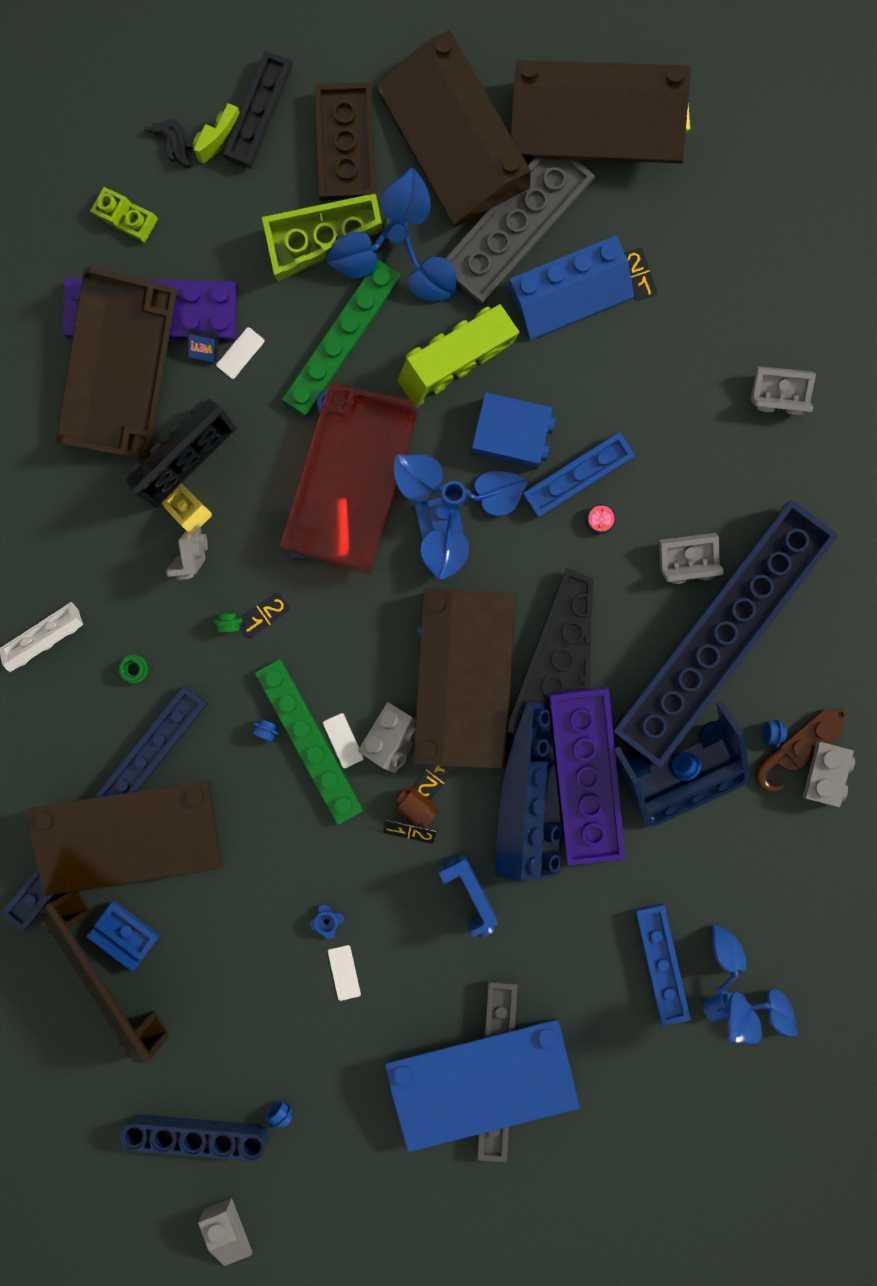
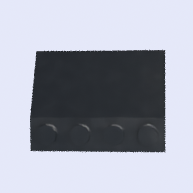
(180, 453)

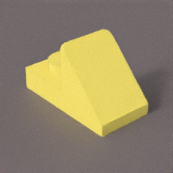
(186, 508)

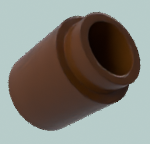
(415, 807)

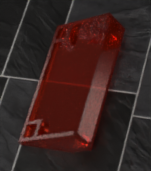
(349, 477)

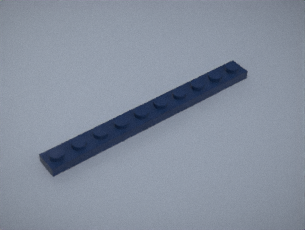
(126, 779)

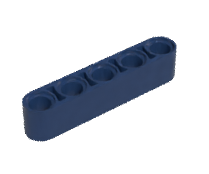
(182, 1144)

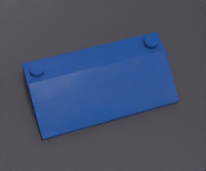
(482, 1085)

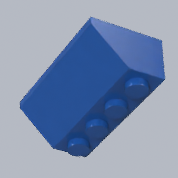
(572, 288)

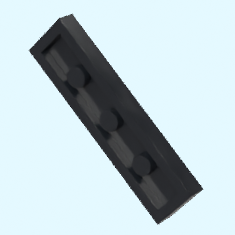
(258, 109)

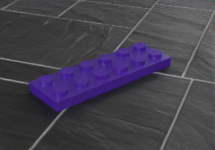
(197, 305)
(587, 775)

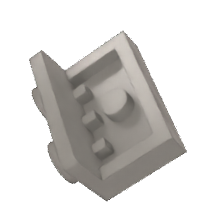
(783, 390)
(192, 556)
(690, 558)
(390, 738)
(829, 774)

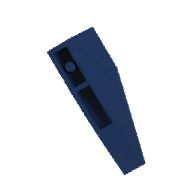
(530, 802)

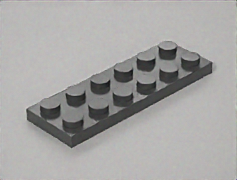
(516, 226)

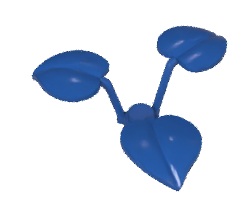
(403, 203)
(421, 475)
(742, 1020)

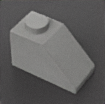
(224, 1232)

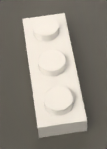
(40, 637)

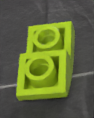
(213, 140)
(124, 215)

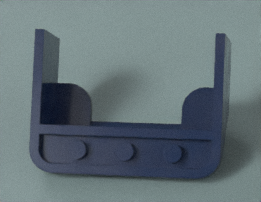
(723, 769)

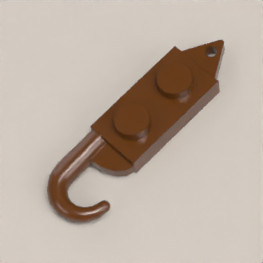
(800, 746)

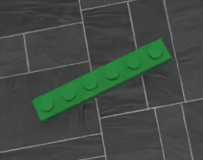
(342, 338)
(309, 741)

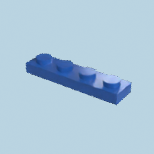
(578, 475)
(662, 964)

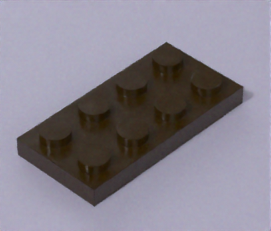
(345, 140)

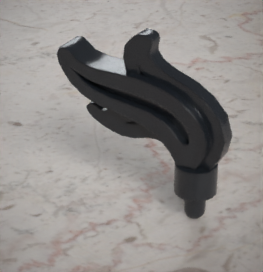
(176, 139)

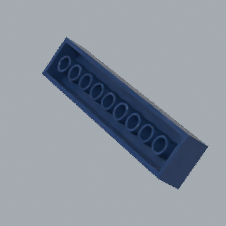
(723, 633)

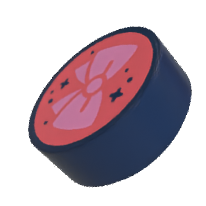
(600, 519)

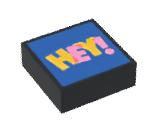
(203, 345)

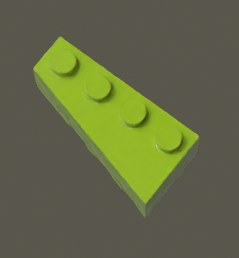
(307, 234)
(456, 353)

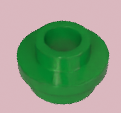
(227, 622)
(124, 669)

